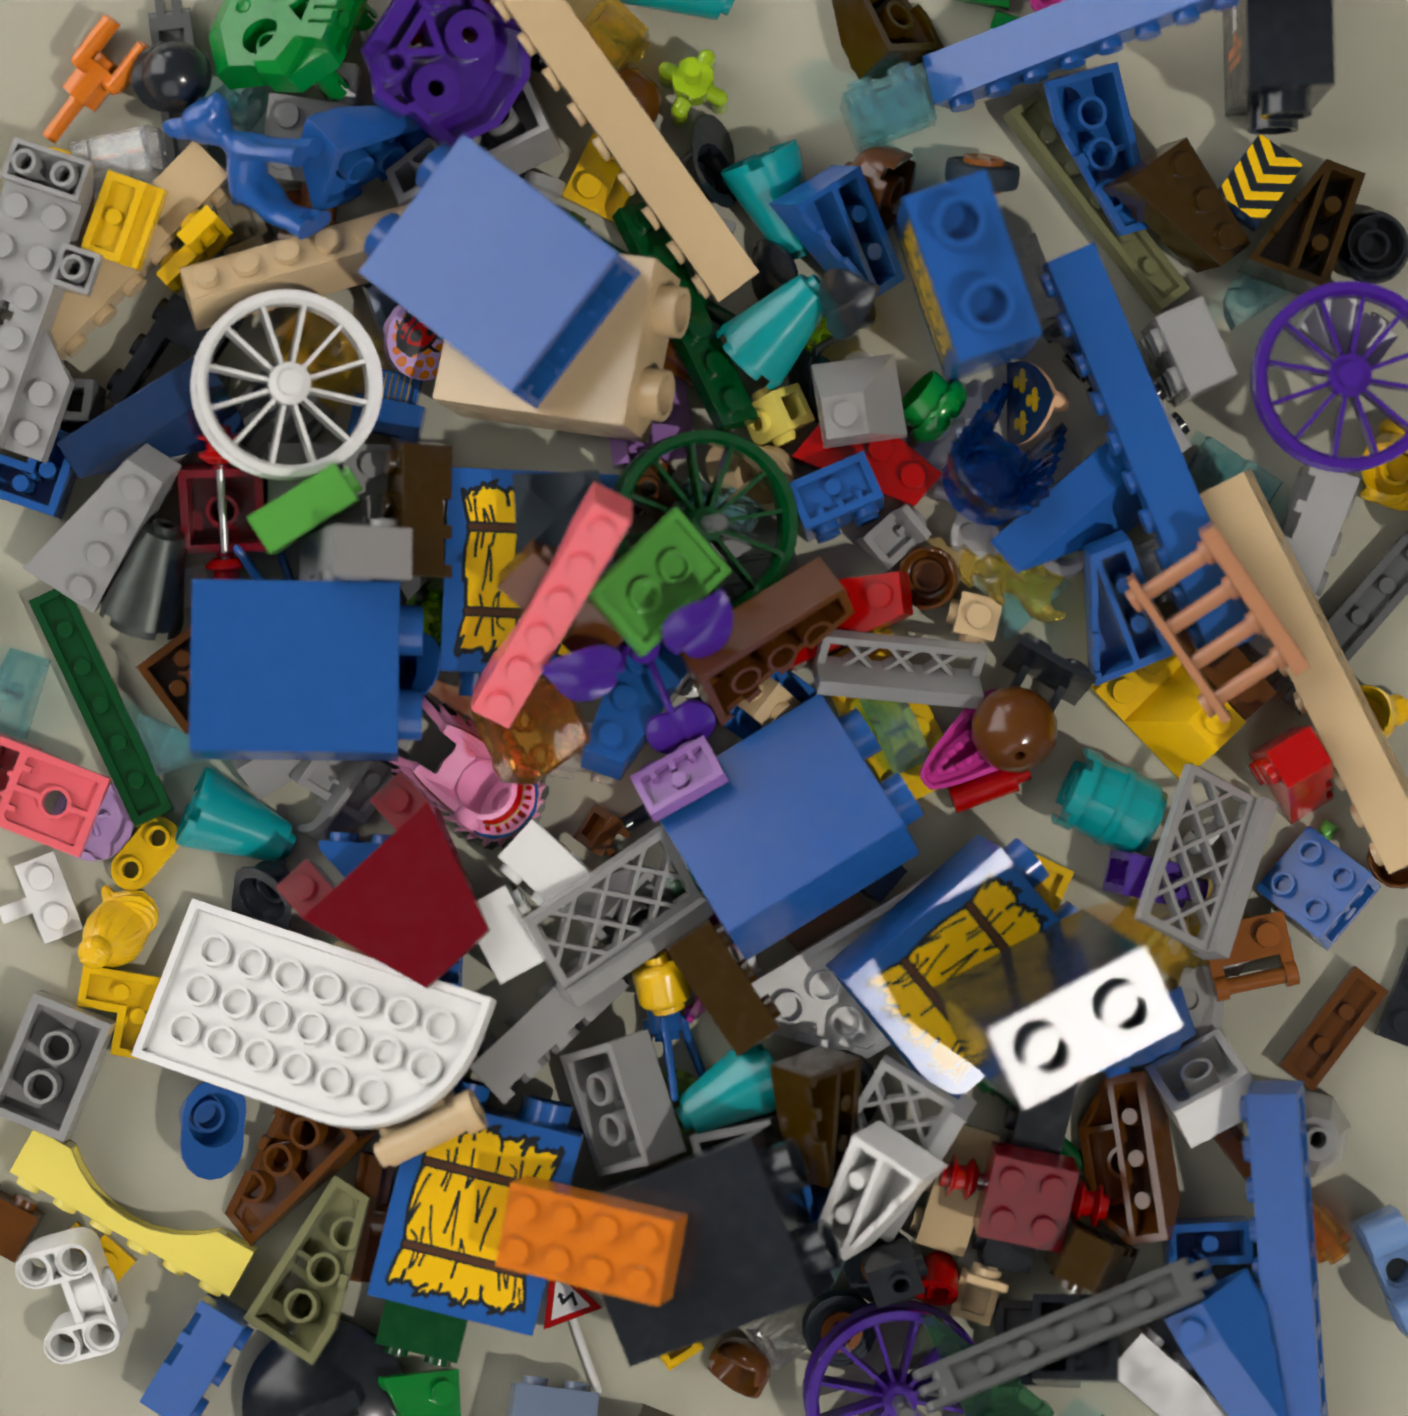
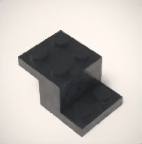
(1091, 1364)

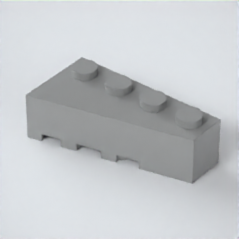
(537, 1036)

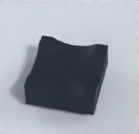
(547, 504)

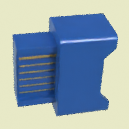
(399, 409)

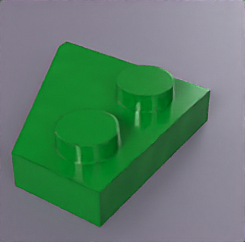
(424, 1392)

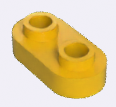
(145, 854)

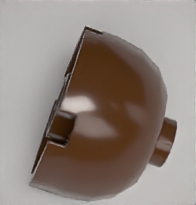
(888, 176)

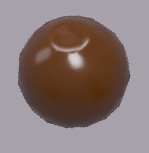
(1014, 729)

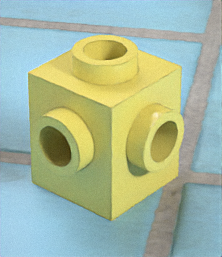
(773, 420)

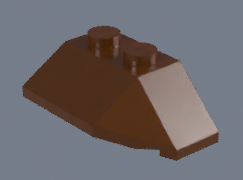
(1132, 1155)

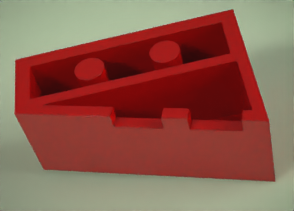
(897, 467)
(876, 603)
(1295, 771)

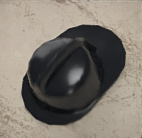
(708, 156)
(256, 893)

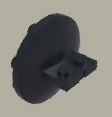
(336, 1385)

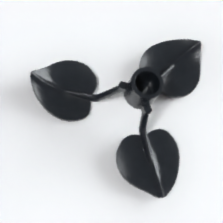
(845, 299)

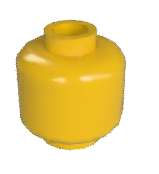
(661, 985)

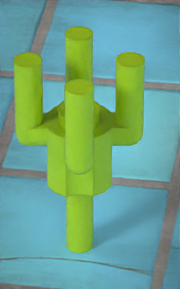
(693, 85)

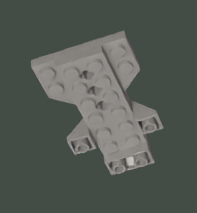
(41, 234)

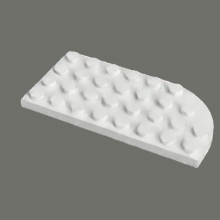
(307, 1023)

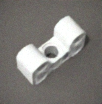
(88, 1288)

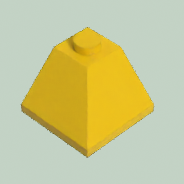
(1177, 725)

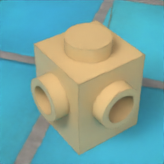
(973, 617)

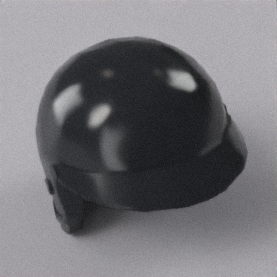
(171, 76)

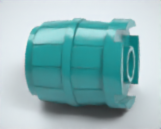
(1110, 803)

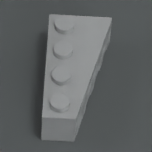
(518, 143)
(98, 537)
(357, 553)
(1162, 1379)

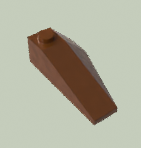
(288, 1168)

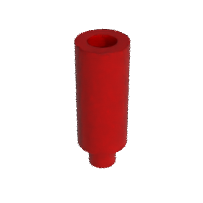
(986, 789)

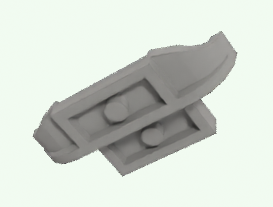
(342, 791)

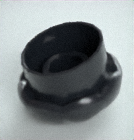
(1373, 247)

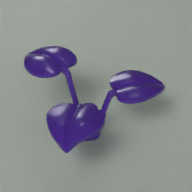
(695, 628)

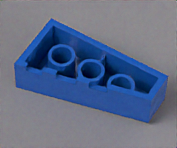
(622, 715)

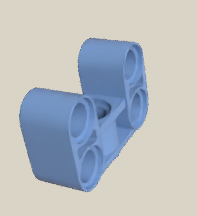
(1384, 1238)

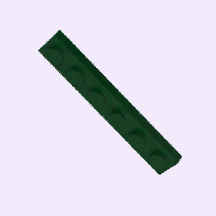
(699, 347)
(101, 707)

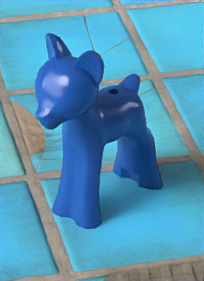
(248, 154)

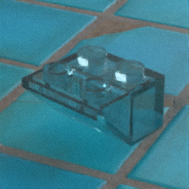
(888, 107)

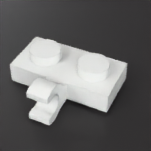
(46, 898)

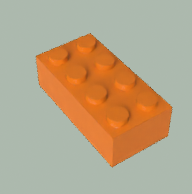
(591, 1240)

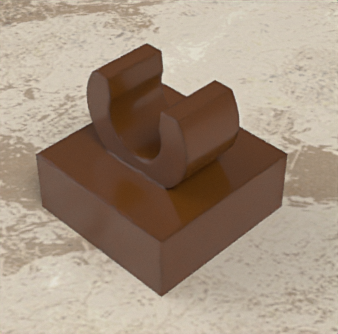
(600, 830)

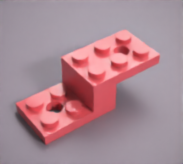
(29, 777)

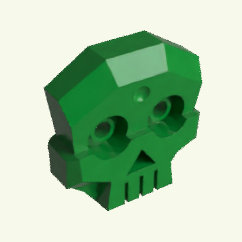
(286, 43)

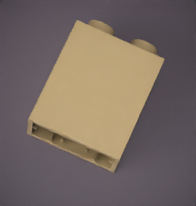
(609, 387)

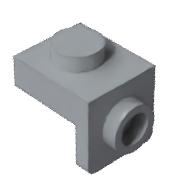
(894, 536)

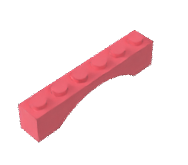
(575, 569)

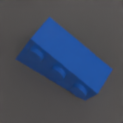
(1116, 633)
(198, 1358)

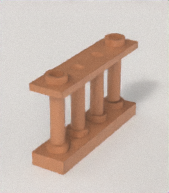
(1234, 585)

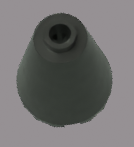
(150, 584)

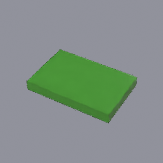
(655, 579)

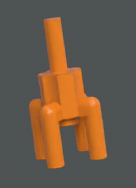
(93, 76)

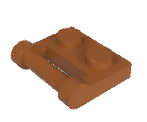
(1256, 939)

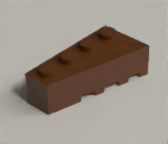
(769, 635)

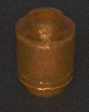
(1330, 1236)

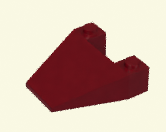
(405, 900)

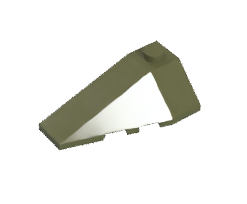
(313, 1274)

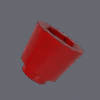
(941, 1280)

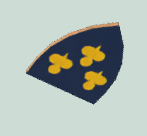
(1030, 401)

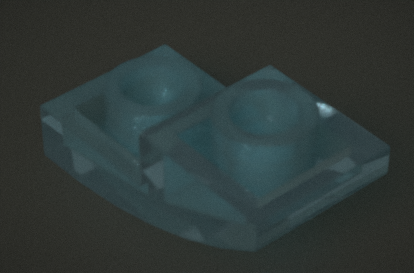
(1217, 463)

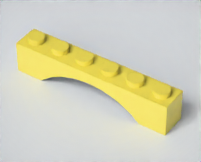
(59, 1170)

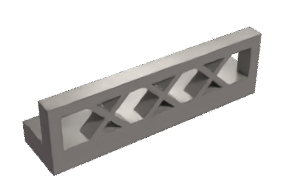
(895, 676)

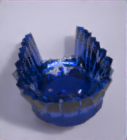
(993, 478)

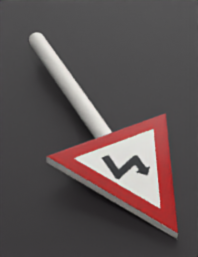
(566, 1304)

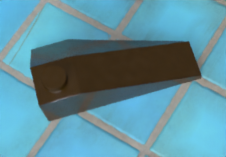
(884, 34)

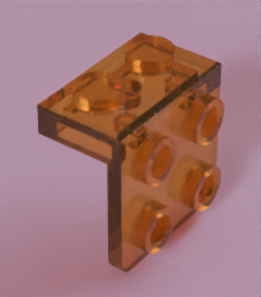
(539, 739)

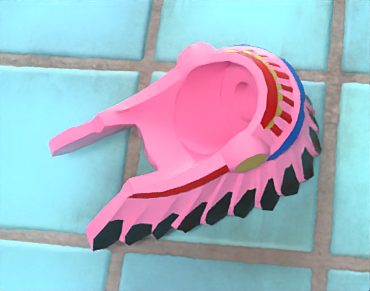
(469, 788)

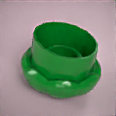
(933, 406)

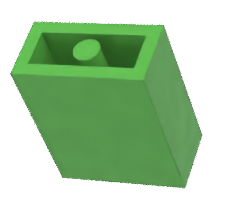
(306, 508)

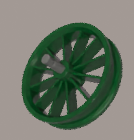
(710, 520)

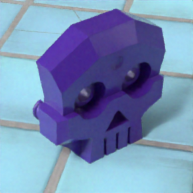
(475, 78)

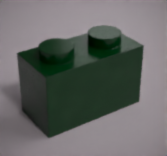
(421, 1332)

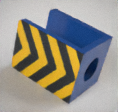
(1258, 181)

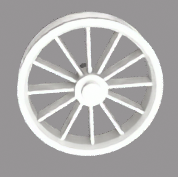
(287, 384)

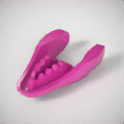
(955, 755)

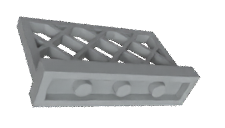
(1230, 881)
(626, 949)
(944, 1128)

